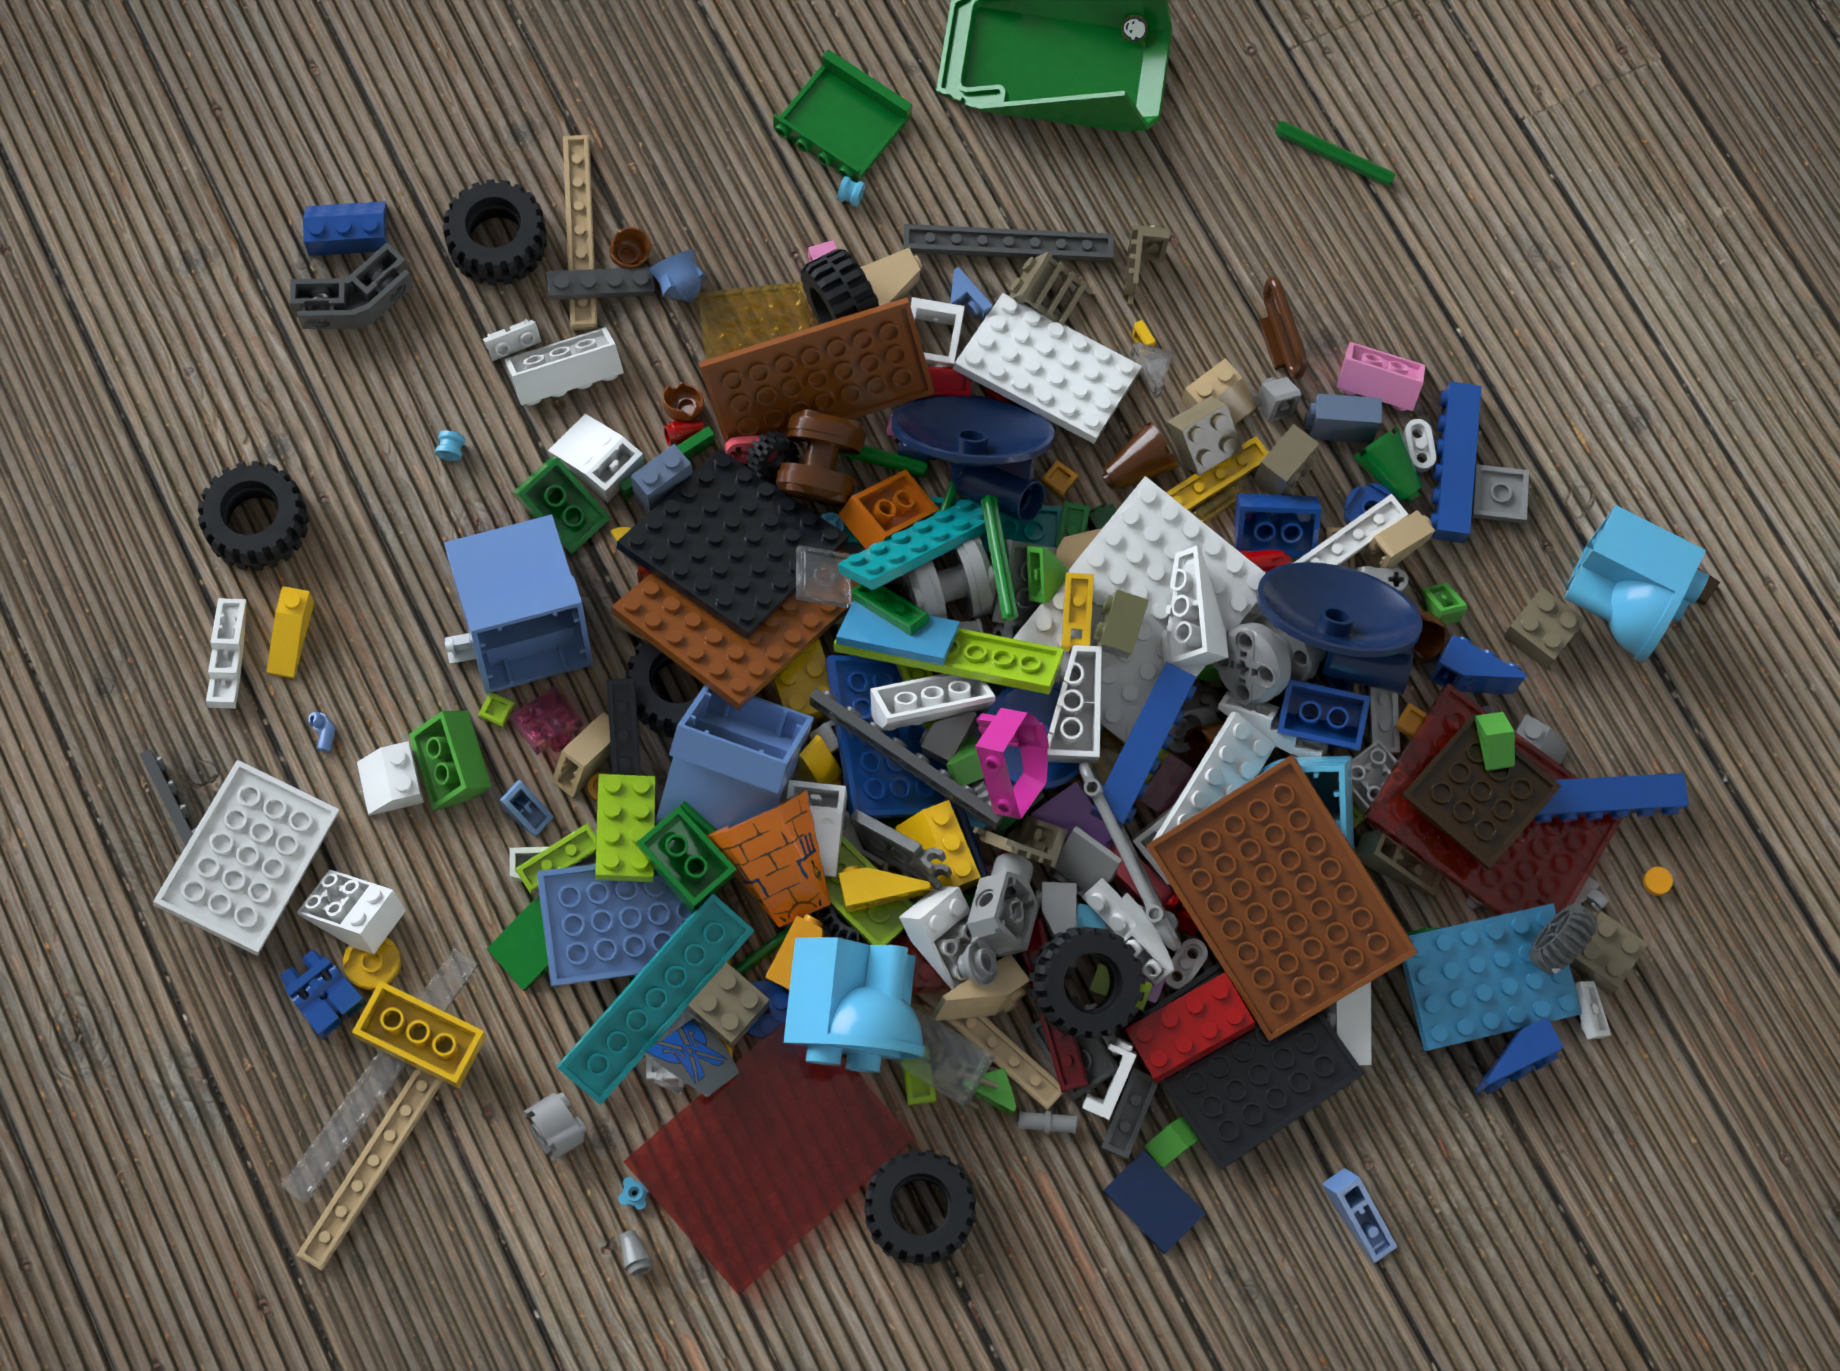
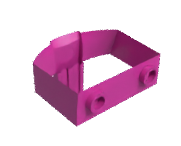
(1014, 730)

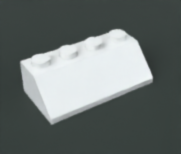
(564, 366)
(928, 700)

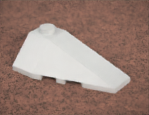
(1195, 623)

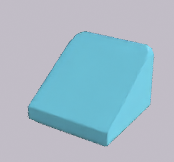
(1088, 917)

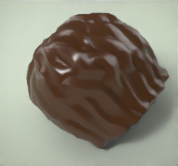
(1432, 638)

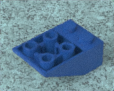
(1475, 669)
(1530, 1047)

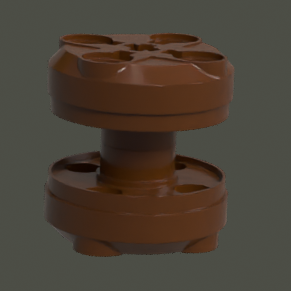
(824, 439)

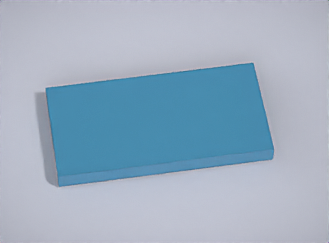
(871, 632)

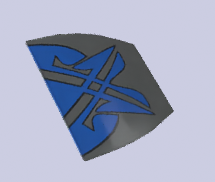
(695, 1057)

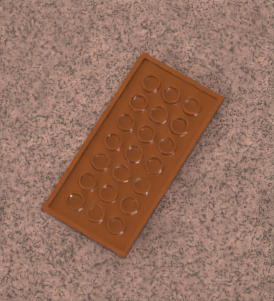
(830, 368)

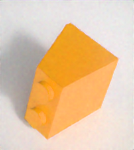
(782, 965)

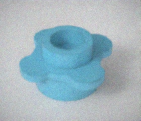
(627, 1197)

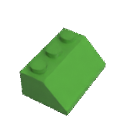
(450, 759)

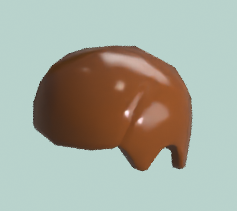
(630, 248)
(682, 402)

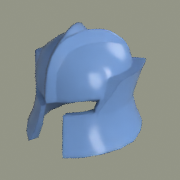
(679, 276)

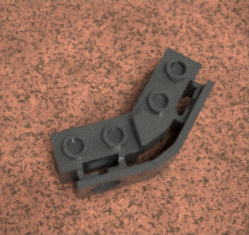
(354, 299)

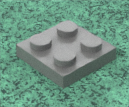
(1500, 494)

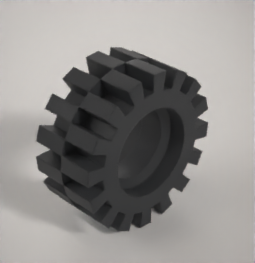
(765, 448)

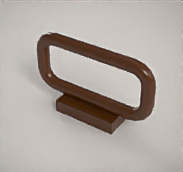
(1281, 331)

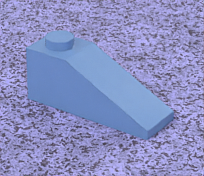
(1359, 1213)

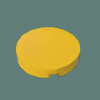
(368, 969)

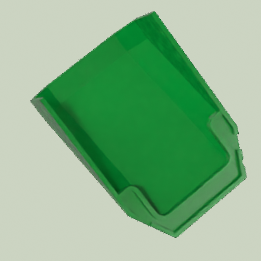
(1058, 60)

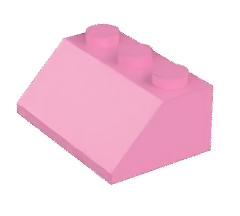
(1381, 376)

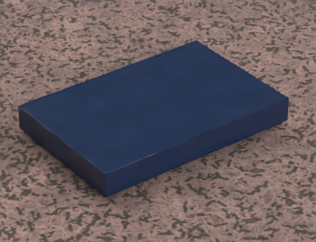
(1153, 1202)

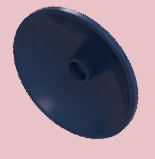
(985, 445)
(1348, 614)

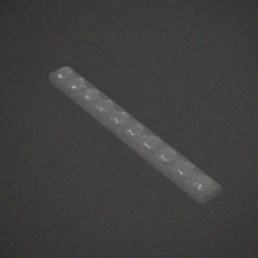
(370, 1088)

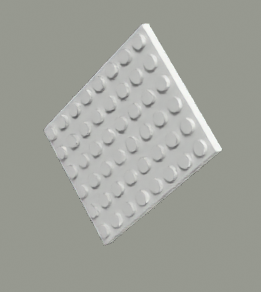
(1138, 557)

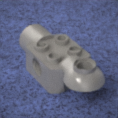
(999, 918)

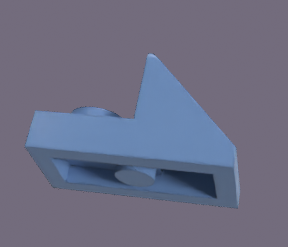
(966, 292)

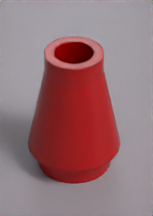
(680, 431)

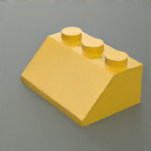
(940, 829)

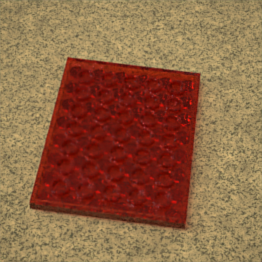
(1541, 865)
(766, 1156)

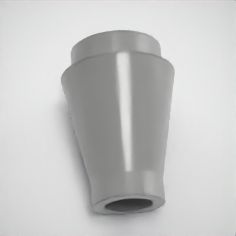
(635, 1256)

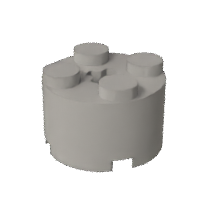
(555, 1126)

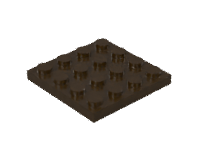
(1478, 806)

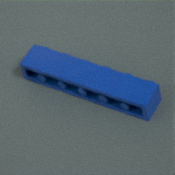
(1456, 462)
(1145, 741)
(1616, 797)

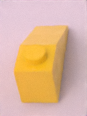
(289, 631)
(818, 764)
(872, 887)

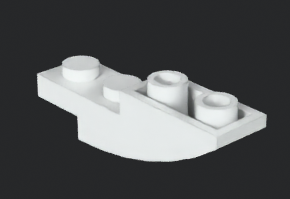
(1131, 923)

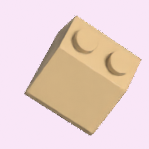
(1225, 385)

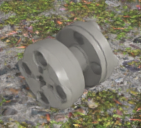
(967, 579)
(1264, 661)

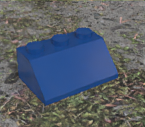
(345, 228)
(1277, 523)
(1323, 714)

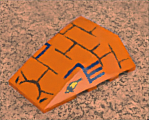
(778, 859)

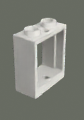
(940, 313)

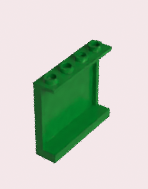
(843, 117)

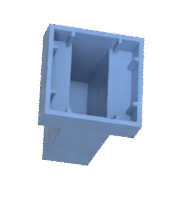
(519, 603)
(732, 759)

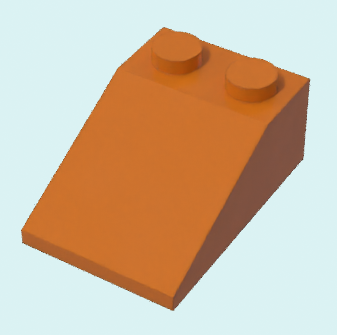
(887, 509)

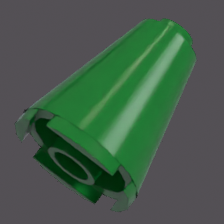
(1391, 465)

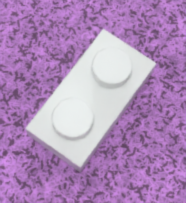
(1593, 1017)

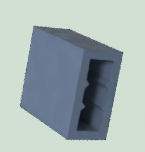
(1344, 418)
(660, 478)

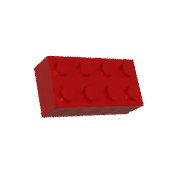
(1190, 1027)

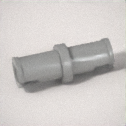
(1047, 1122)

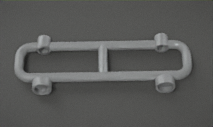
(1165, 921)

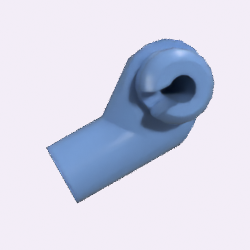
(324, 728)

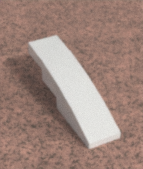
(227, 653)
(1266, 720)

